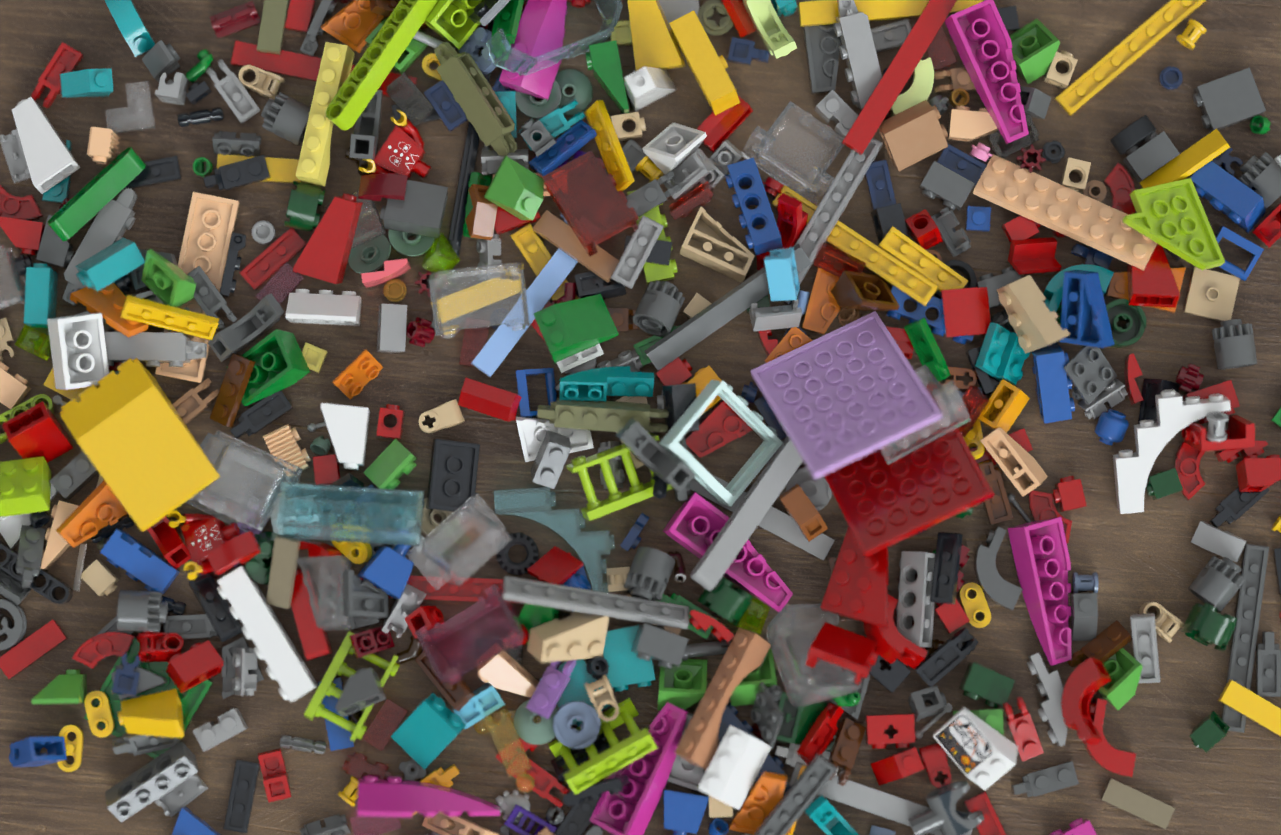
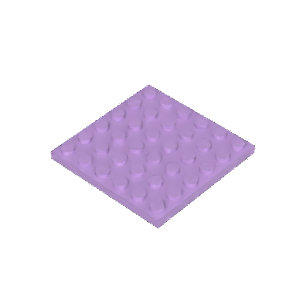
(845, 394)

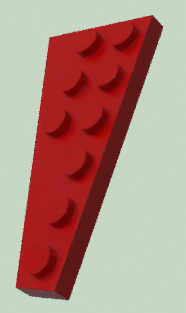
(858, 584)

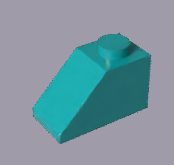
(87, 83)

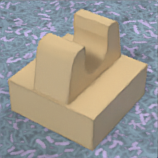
(616, 578)

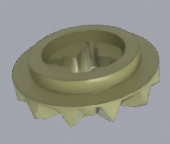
(706, 11)

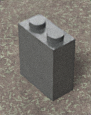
(1228, 100)
(419, 212)

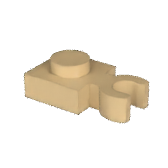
(5, 337)

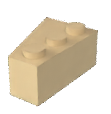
(716, 248)
(1029, 314)
(571, 638)

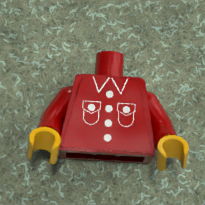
(400, 152)
(201, 536)

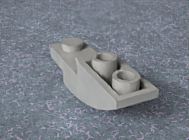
(1050, 709)

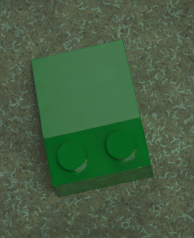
(607, 70)
(575, 326)
(276, 366)

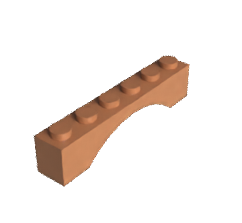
(701, 735)

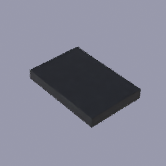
(452, 474)

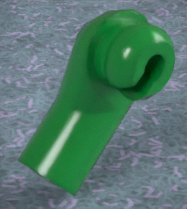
(201, 67)
(848, 700)

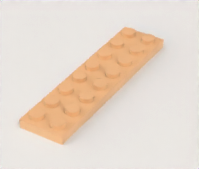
(1063, 211)
(203, 245)

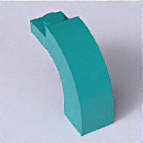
(131, 25)
(1054, 289)
(828, 818)

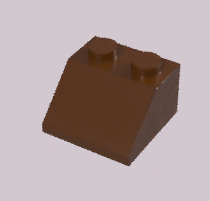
(864, 292)

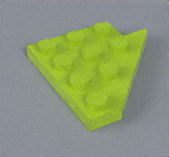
(1177, 221)

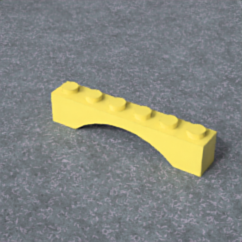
(315, 150)

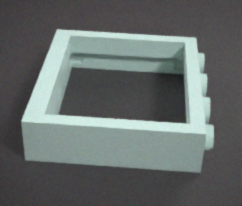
(750, 469)

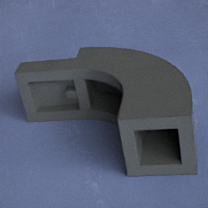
(367, 130)
(247, 329)
(655, 456)
(987, 575)

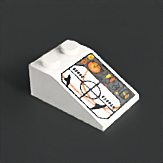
(976, 748)

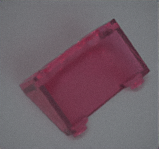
(471, 636)

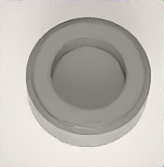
(263, 232)

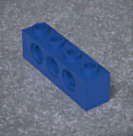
(747, 173)
(937, 326)

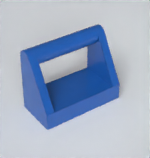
(1244, 243)
(523, 389)

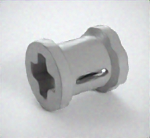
(1216, 426)

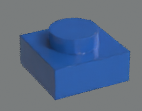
(978, 218)

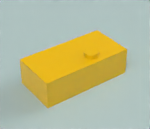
(704, 62)

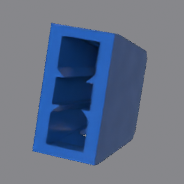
(389, 570)
(27, 751)
(683, 811)

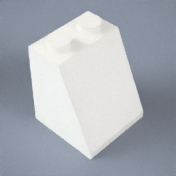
(348, 432)

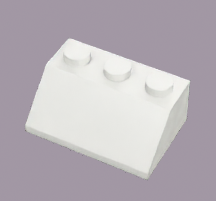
(324, 308)
(78, 350)
(734, 767)

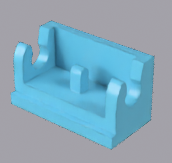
(782, 274)
(481, 704)

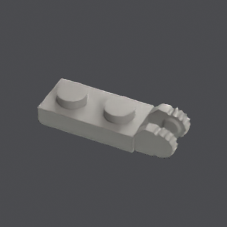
(234, 93)

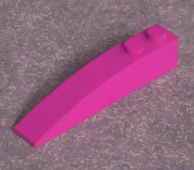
(538, 33)
(990, 64)
(695, 529)
(1042, 571)
(404, 798)
(632, 809)

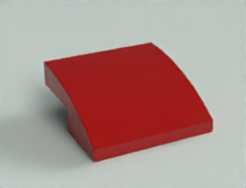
(966, 311)

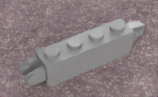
(858, 51)
(105, 230)
(153, 348)

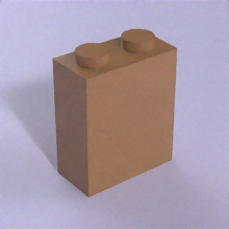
(913, 135)

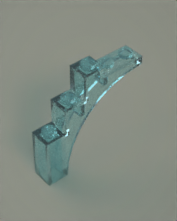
(537, 506)

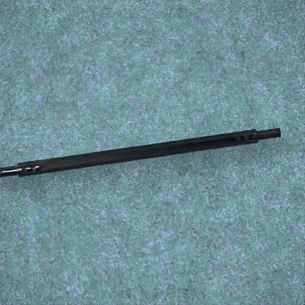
(466, 168)

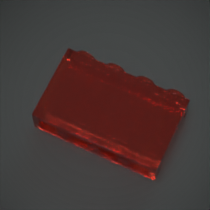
(590, 201)

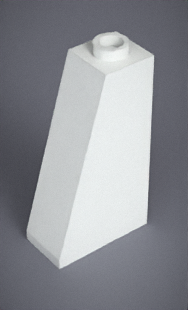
(647, 86)
(43, 148)

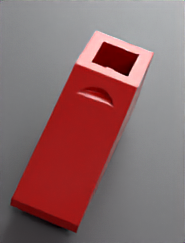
(1258, 473)

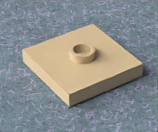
(1211, 294)

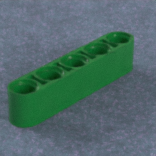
(96, 194)

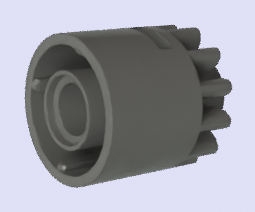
(286, 118)
(1263, 177)
(658, 308)
(1234, 345)
(649, 574)
(1217, 582)
(141, 611)

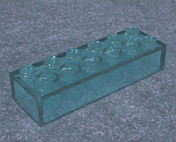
(350, 514)

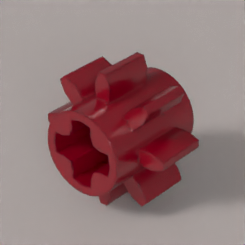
(1031, 152)
(424, 277)
(420, 332)
(1189, 378)

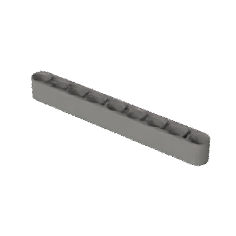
(747, 515)

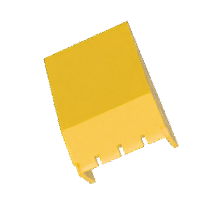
(139, 443)

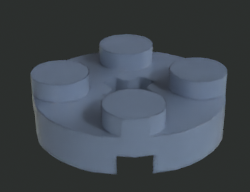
(476, 41)
(571, 737)

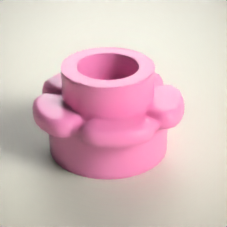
(981, 151)

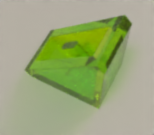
(440, 256)
(34, 342)
(755, 616)

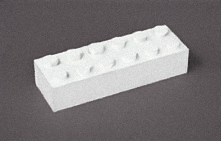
(268, 635)

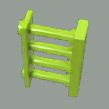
(616, 499)
(329, 688)
(611, 760)

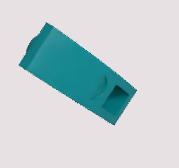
(604, 382)

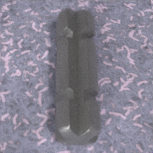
(302, 744)

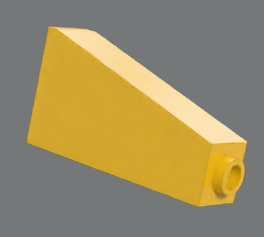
(652, 36)

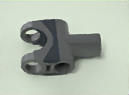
(944, 814)

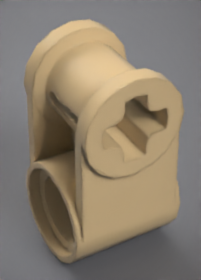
(262, 81)
(446, 416)
(1166, 622)
(602, 696)

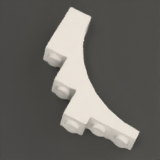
(1173, 415)

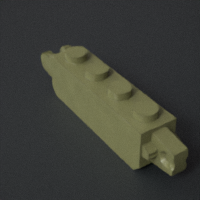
(476, 99)
(601, 415)

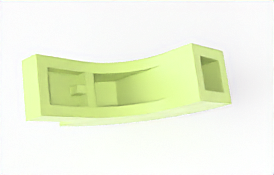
(770, 27)
(919, 91)

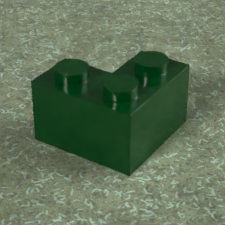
(987, 684)

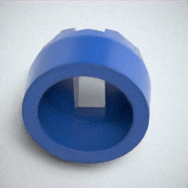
(721, 824)

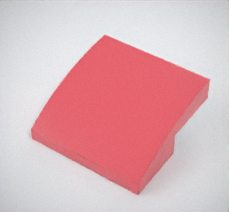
(393, 270)

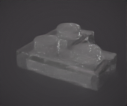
(139, 112)

